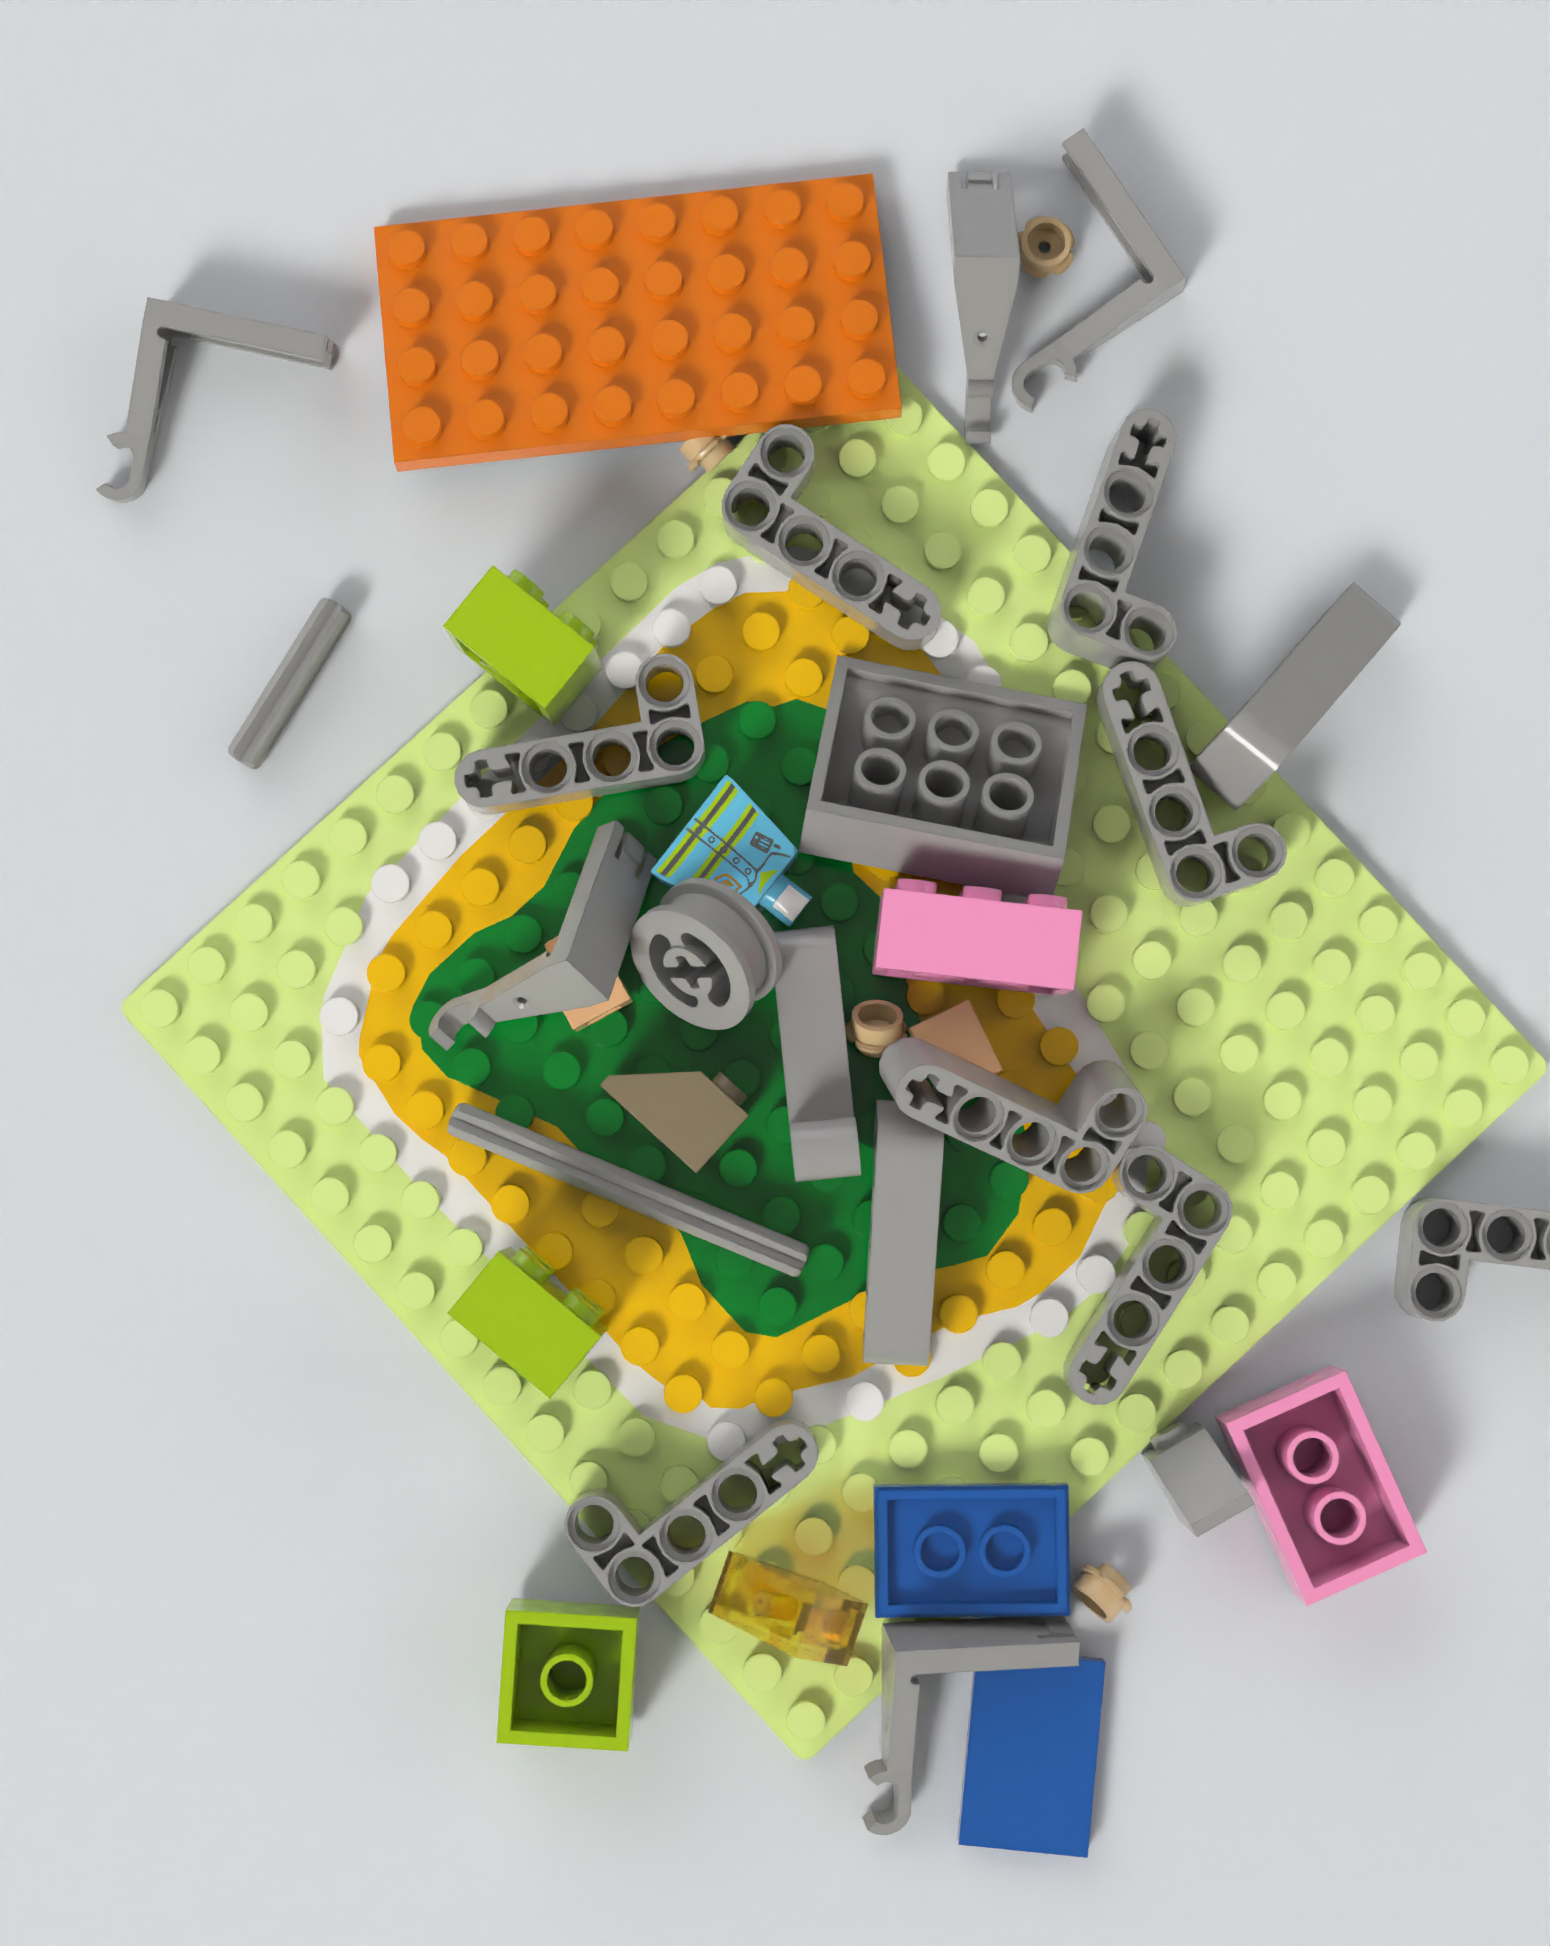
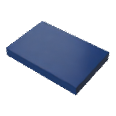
(971, 1550)
(1032, 1758)

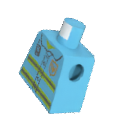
(737, 847)

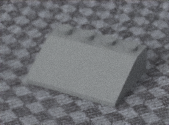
(944, 778)

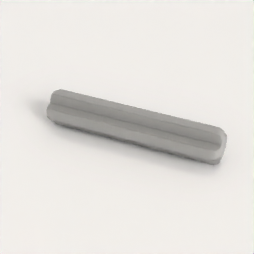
(289, 683)

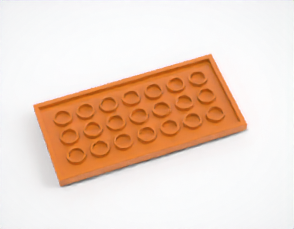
(635, 322)

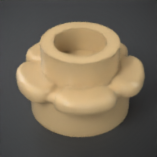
(1057, 236)
(706, 451)
(875, 1026)
(1103, 1591)

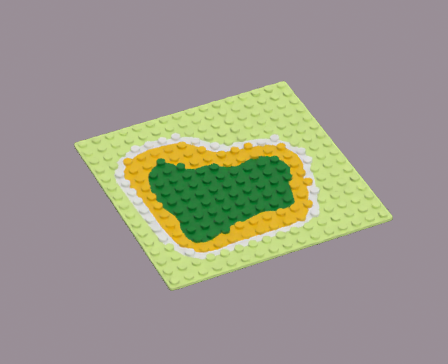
(1280, 1035)

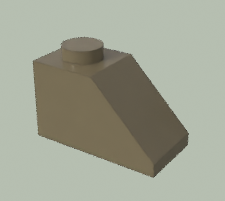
(682, 1110)

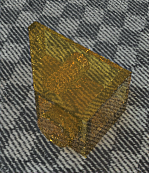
(788, 1609)

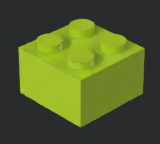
(523, 644)
(530, 1318)
(568, 1674)

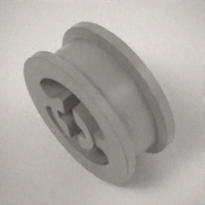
(706, 953)

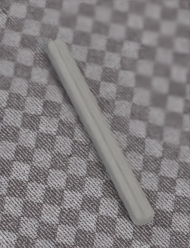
(628, 1189)

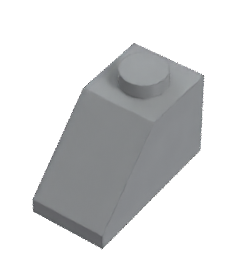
(1195, 1477)

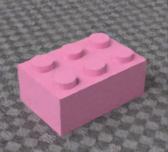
(977, 938)
(1320, 1484)

